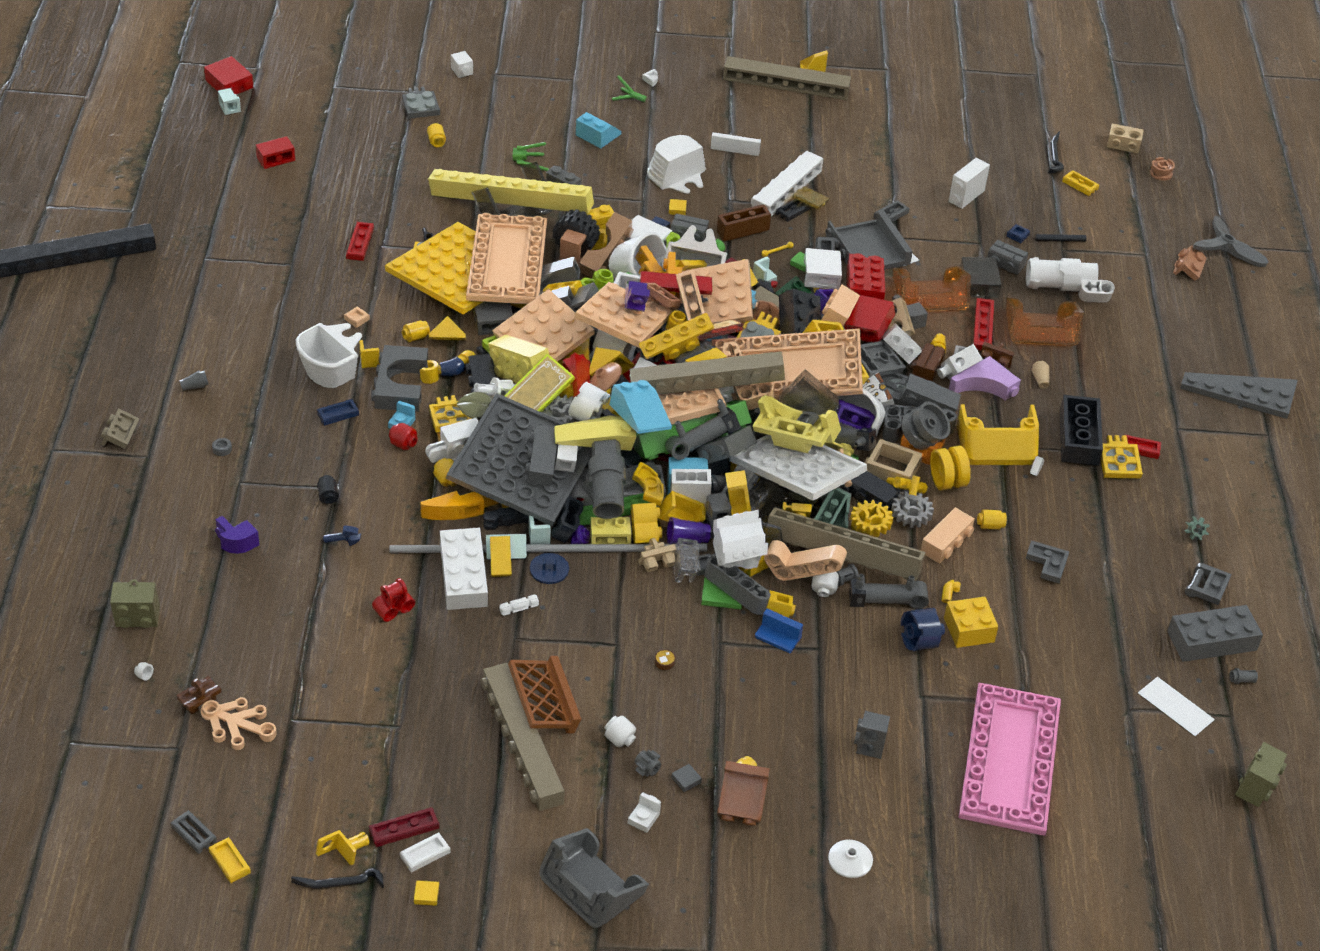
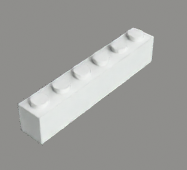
(794, 177)

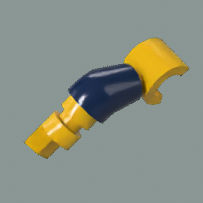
(446, 368)

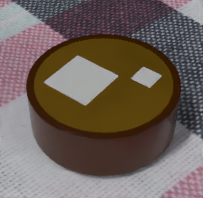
(665, 659)

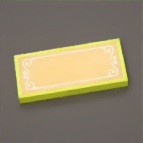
(541, 384)

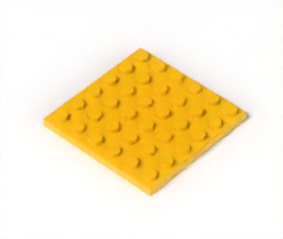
(440, 267)

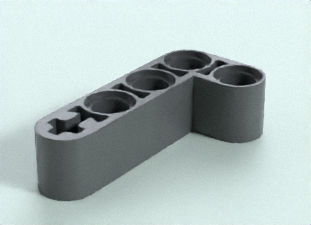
(893, 421)
(738, 585)

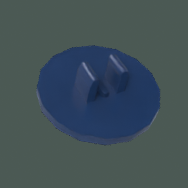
(549, 568)

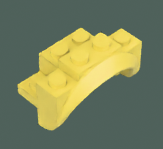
(786, 432)

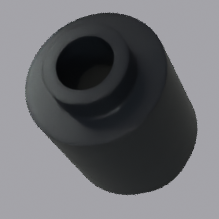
(327, 489)

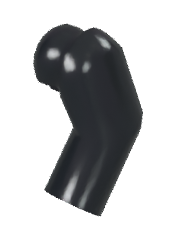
(765, 284)

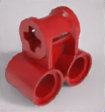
(392, 600)

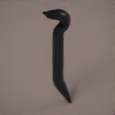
(1058, 166)
(340, 881)

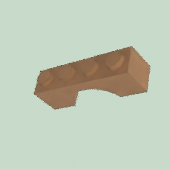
(617, 230)

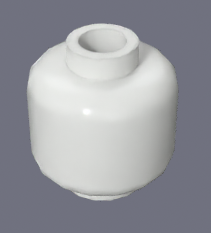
(825, 584)
(620, 731)

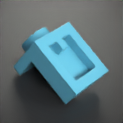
(404, 414)

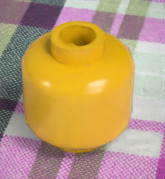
(441, 470)

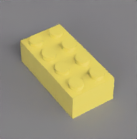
(514, 357)

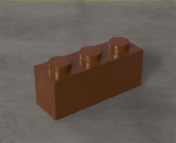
(743, 222)

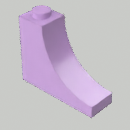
(987, 377)

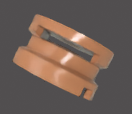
(1162, 168)

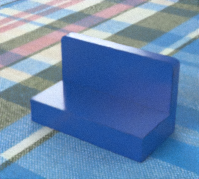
(779, 631)

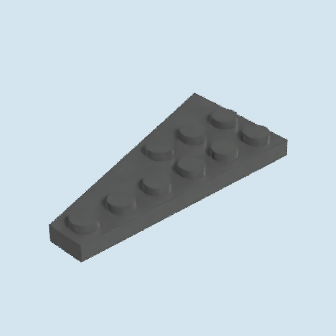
(1257, 393)

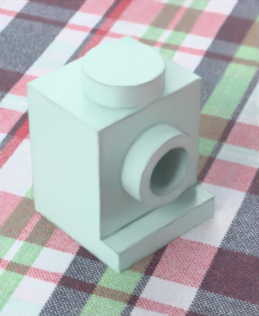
(229, 101)

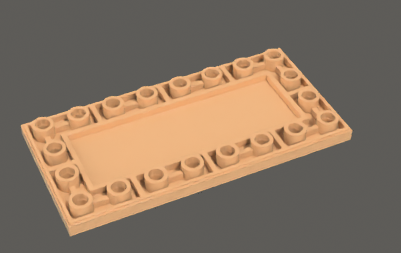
(507, 259)
(827, 355)

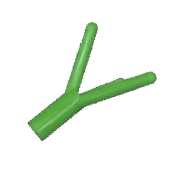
(638, 96)

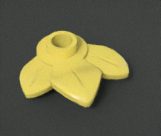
(836, 446)

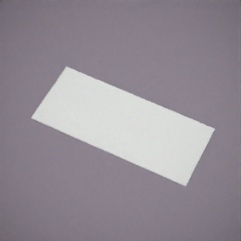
(1176, 706)

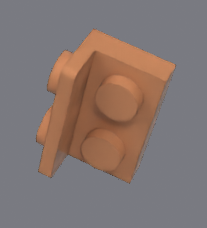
(663, 297)

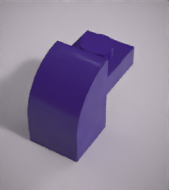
(636, 296)
(238, 538)

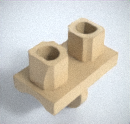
(656, 552)

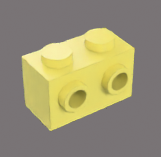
(610, 530)

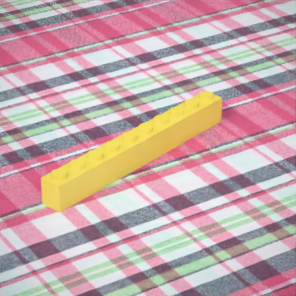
(512, 190)

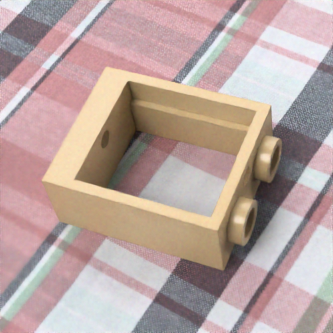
(895, 452)

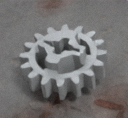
(559, 409)
(912, 509)

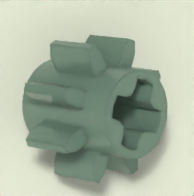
(1201, 531)

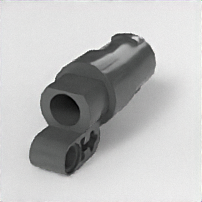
(607, 478)

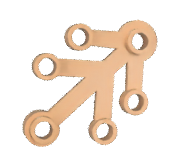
(214, 711)

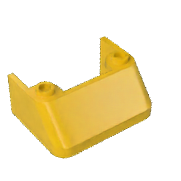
(999, 445)

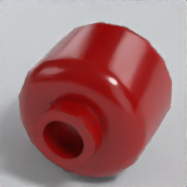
(403, 436)

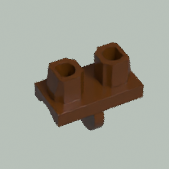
(998, 353)
(198, 694)

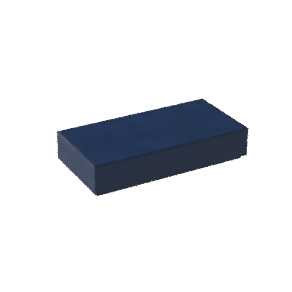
(338, 412)

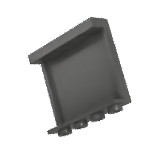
(872, 238)

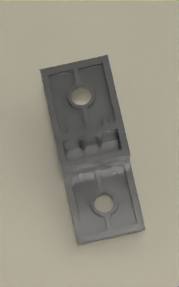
(880, 358)

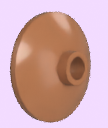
(606, 376)

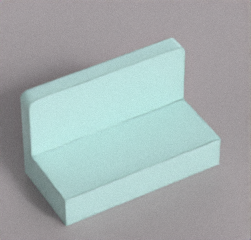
(517, 545)

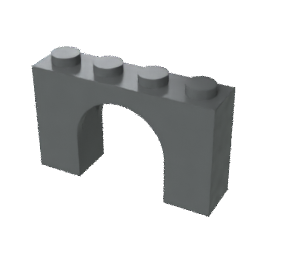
(560, 271)
(392, 362)

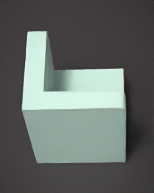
(762, 271)
(538, 533)

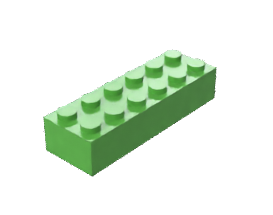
(650, 444)

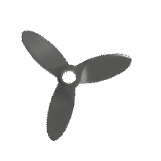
(1228, 243)

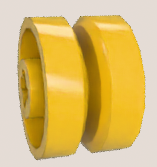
(950, 467)

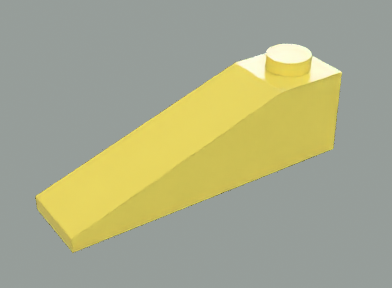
(598, 429)

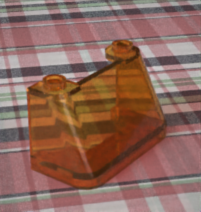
(935, 295)
(1045, 329)

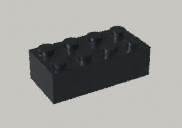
(797, 310)
(1081, 430)

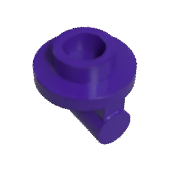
(581, 535)

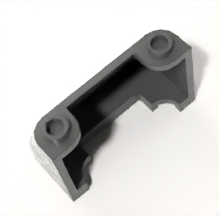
(586, 880)

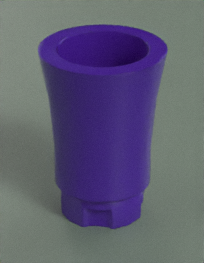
(687, 529)

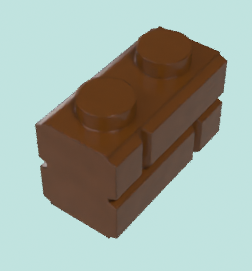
(928, 362)

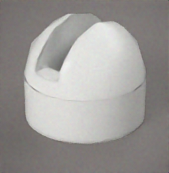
(144, 670)

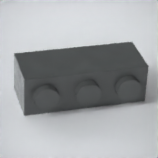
(918, 391)
(542, 456)

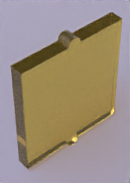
(810, 197)

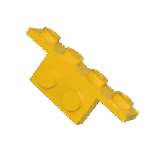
(677, 339)

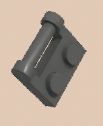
(1214, 586)

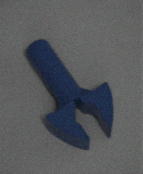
(349, 534)

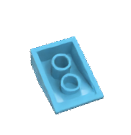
(639, 406)

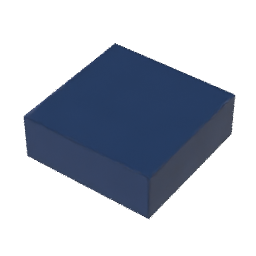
(1018, 233)

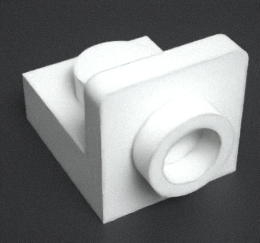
(645, 812)

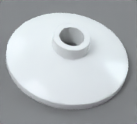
(849, 865)

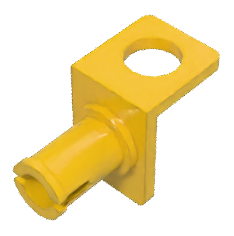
(345, 846)

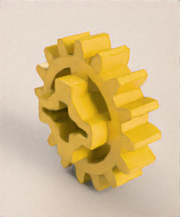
(871, 518)

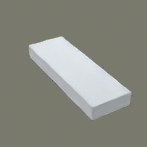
(735, 144)

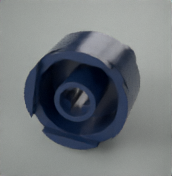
(921, 629)

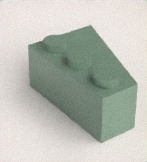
(835, 508)

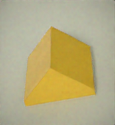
(605, 356)

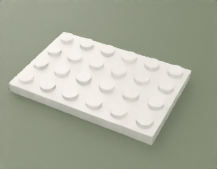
(803, 473)

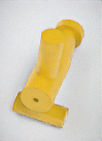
(912, 486)

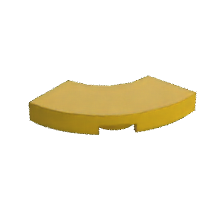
(650, 483)

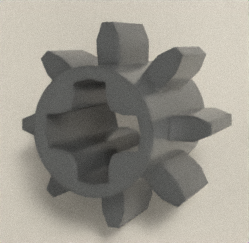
(648, 763)

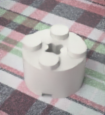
(588, 402)

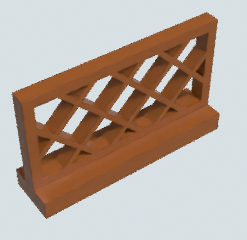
(559, 692)

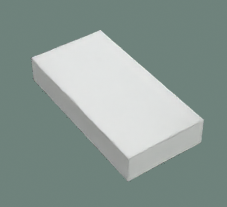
(425, 852)

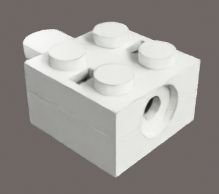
(452, 440)

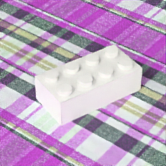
(463, 568)

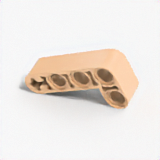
(753, 391)
(804, 563)

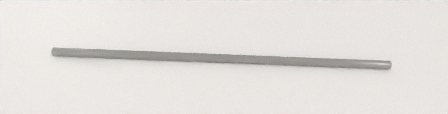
(542, 548)

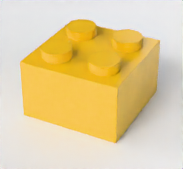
(970, 622)

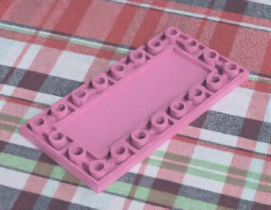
(1010, 759)

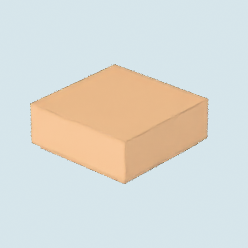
(356, 317)

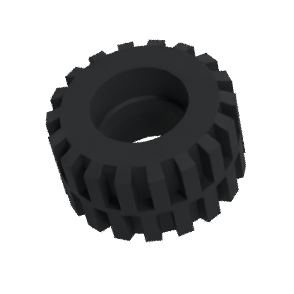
(580, 223)

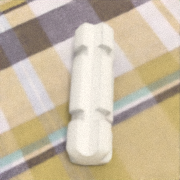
(519, 605)

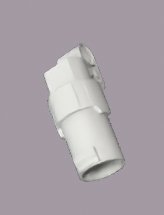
(1069, 276)

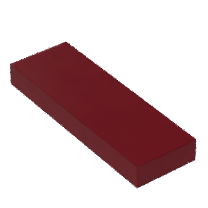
(404, 827)

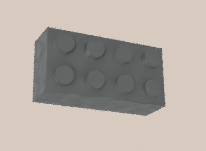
(1214, 633)

